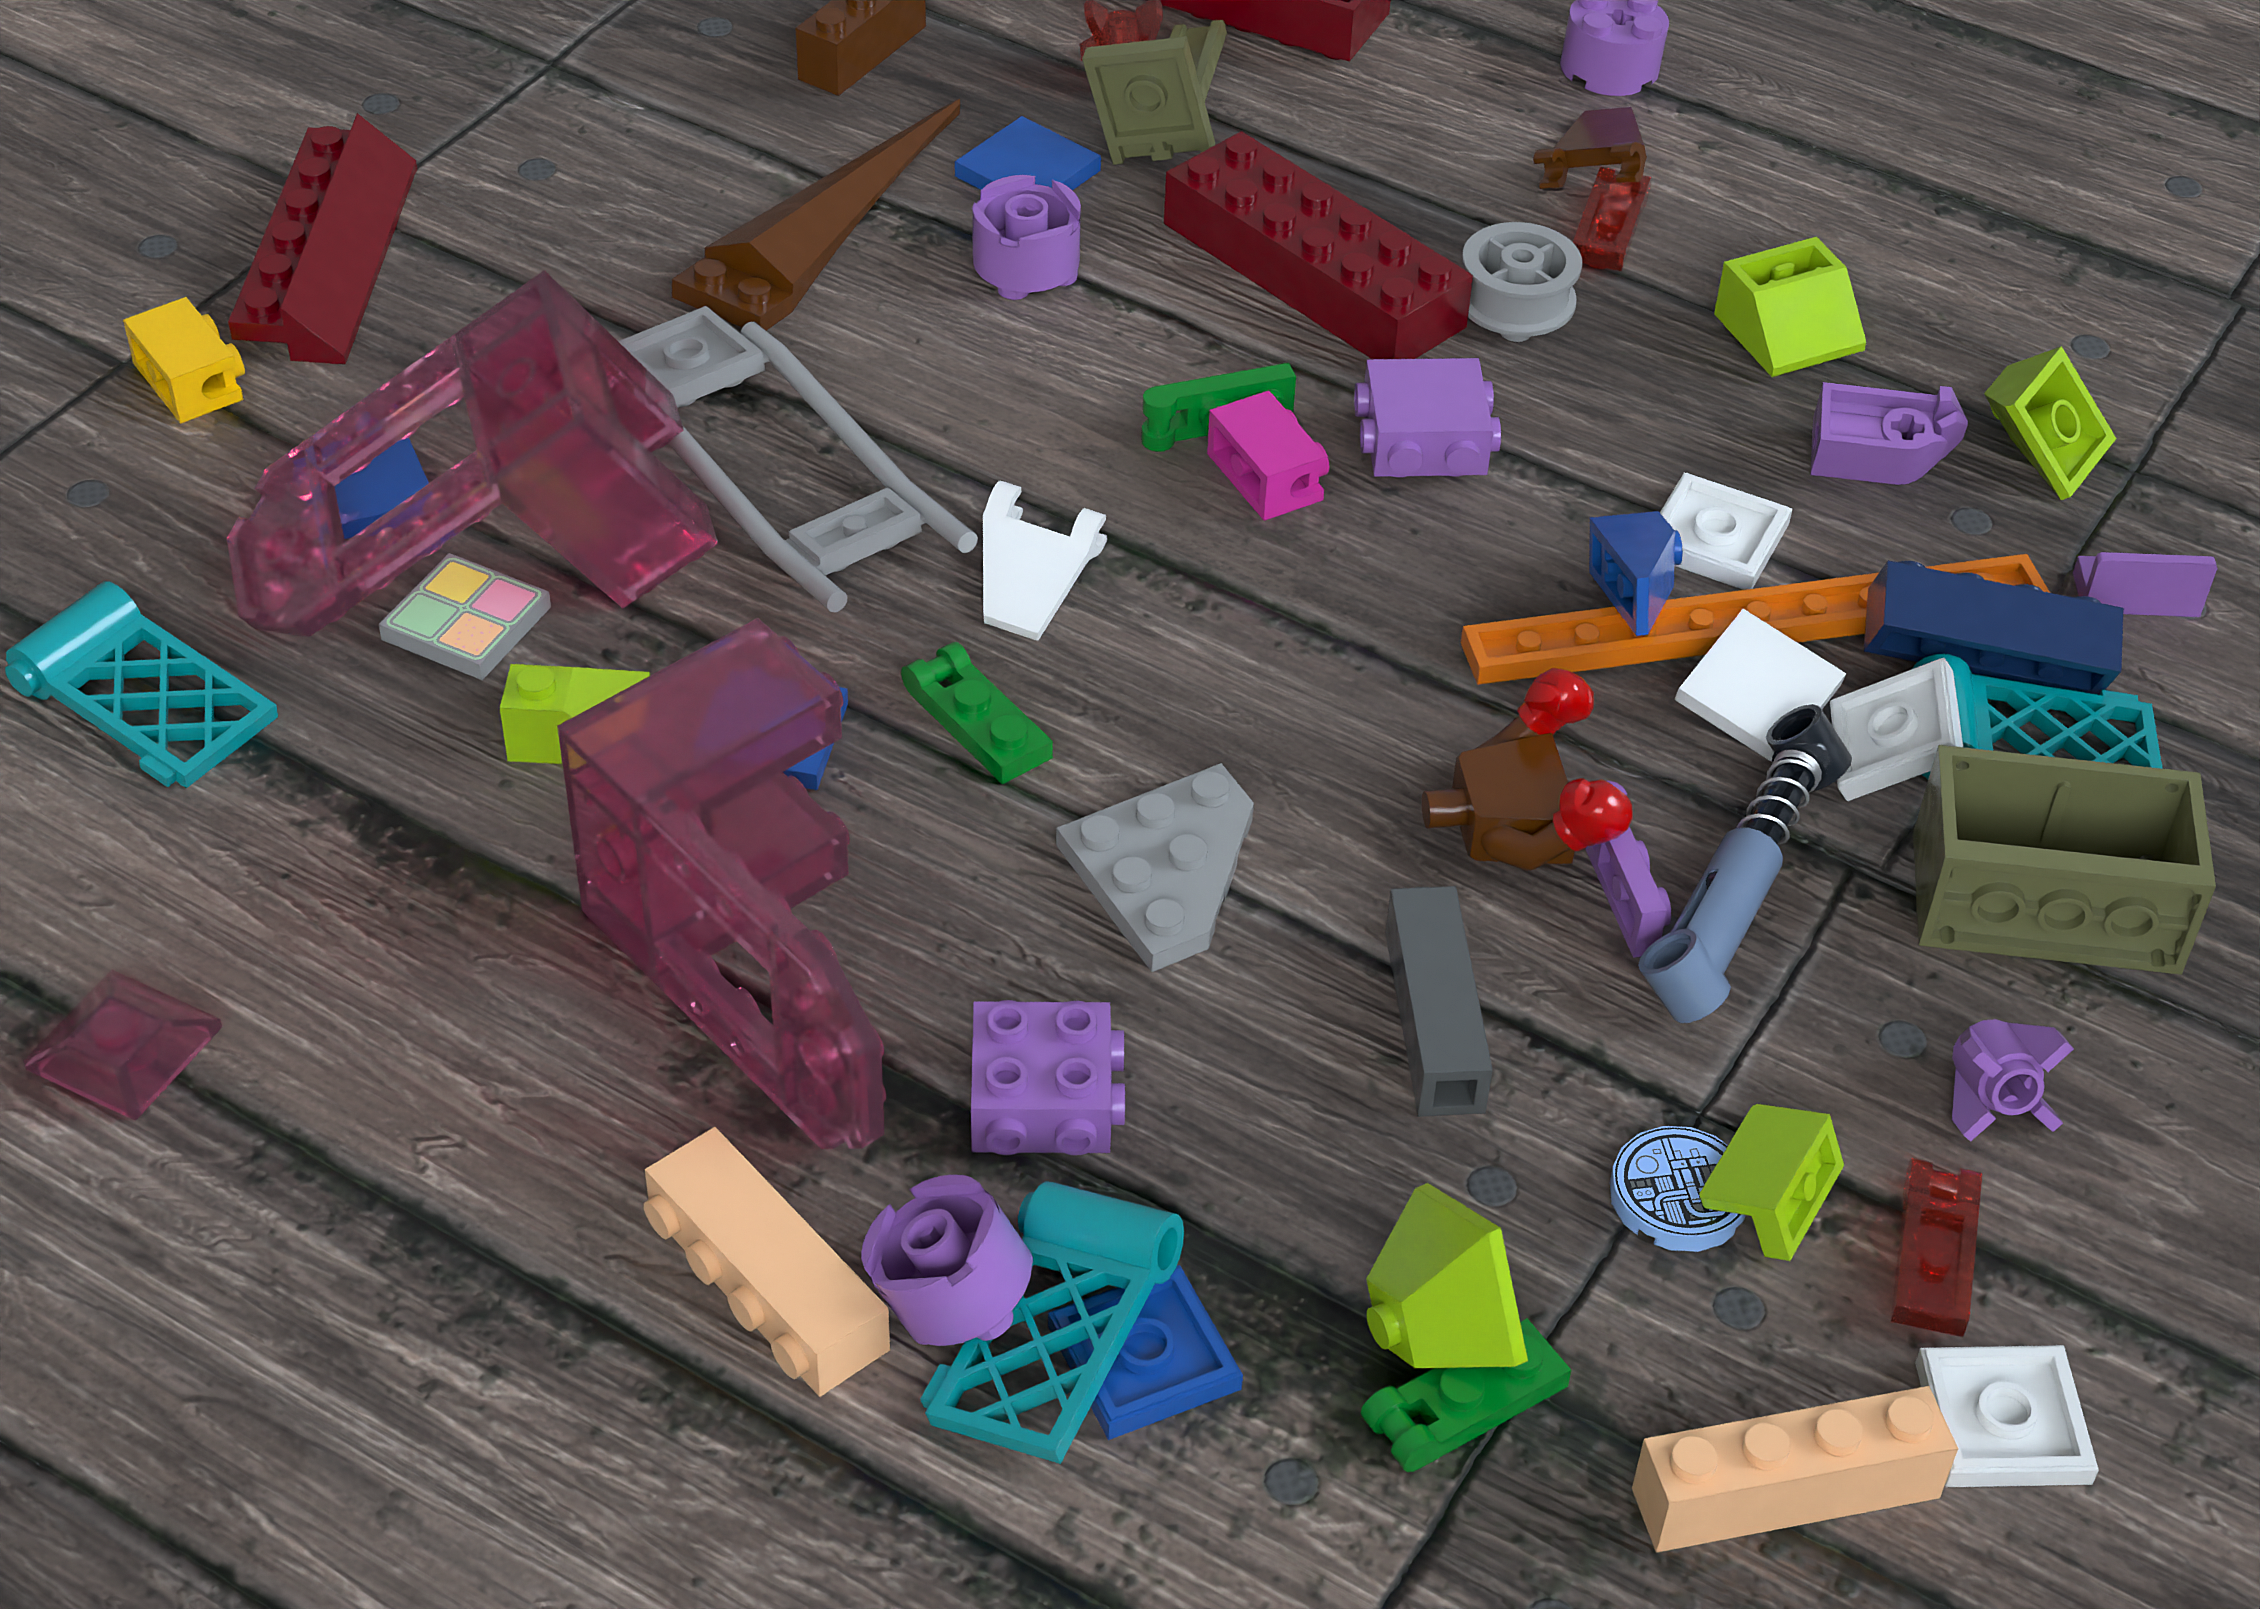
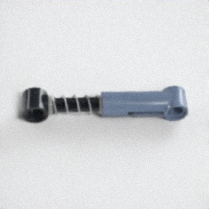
(1691, 960)

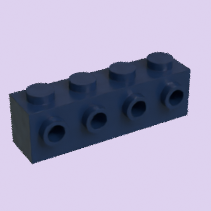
(1994, 627)

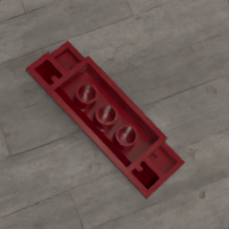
(325, 243)

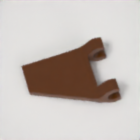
(1596, 140)

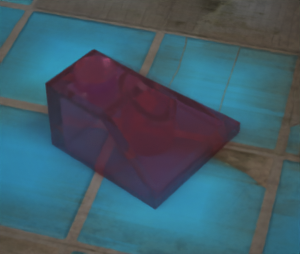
(123, 1044)

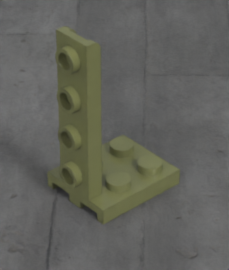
(1156, 92)

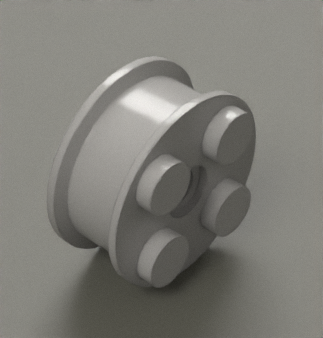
(1521, 279)

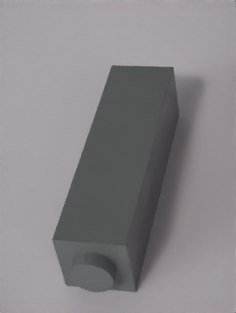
(1438, 1002)

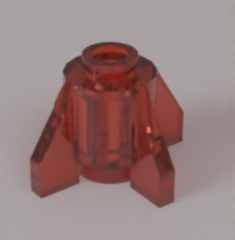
(1121, 25)

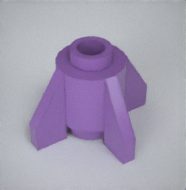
(2003, 1072)

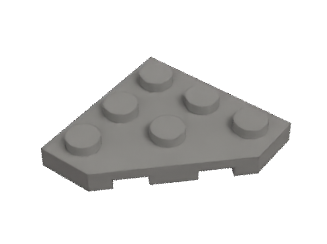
(1163, 861)

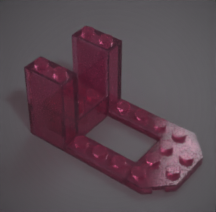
(559, 440)
(706, 843)

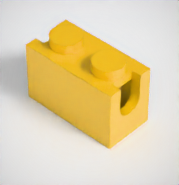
(184, 359)

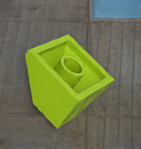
(2051, 418)
(546, 696)
(1445, 1288)

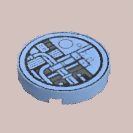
(1659, 1187)

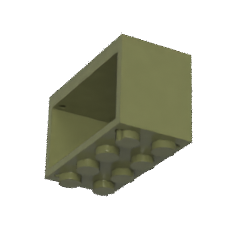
(2062, 859)

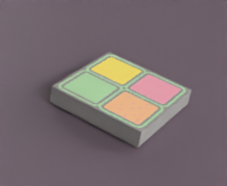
(465, 616)

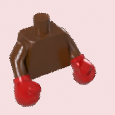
(1515, 792)

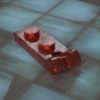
(1610, 220)
(1937, 1248)

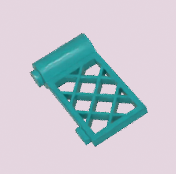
(90, 644)
(1984, 725)
(1083, 1237)

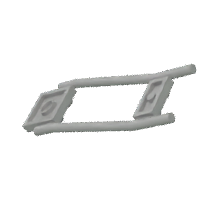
(706, 354)

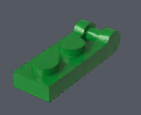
(1200, 395)
(977, 713)
(1463, 1402)

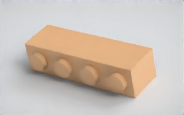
(766, 1262)
(1793, 1468)

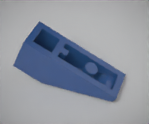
(1634, 564)

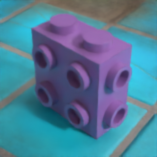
(1427, 417)
(1045, 1077)

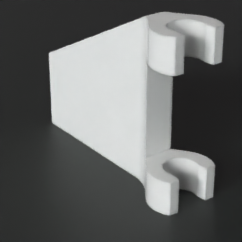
(1030, 566)

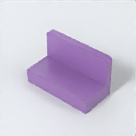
(2147, 582)

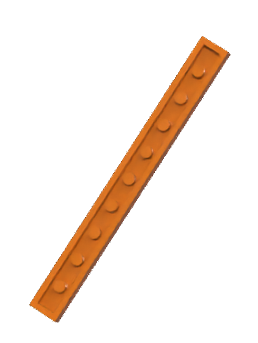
(1691, 624)

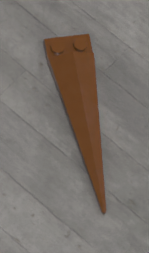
(775, 258)

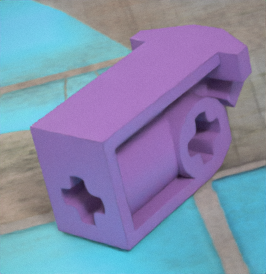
(1883, 432)

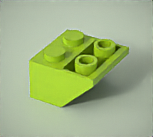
(1790, 306)

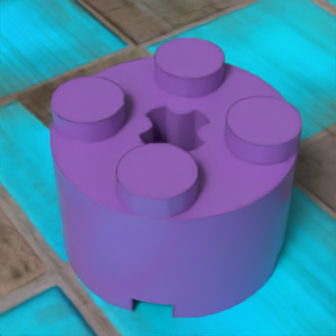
(1614, 44)
(1026, 235)
(948, 1262)

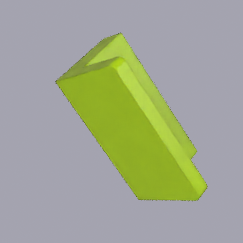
(1777, 1173)

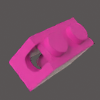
(1267, 455)

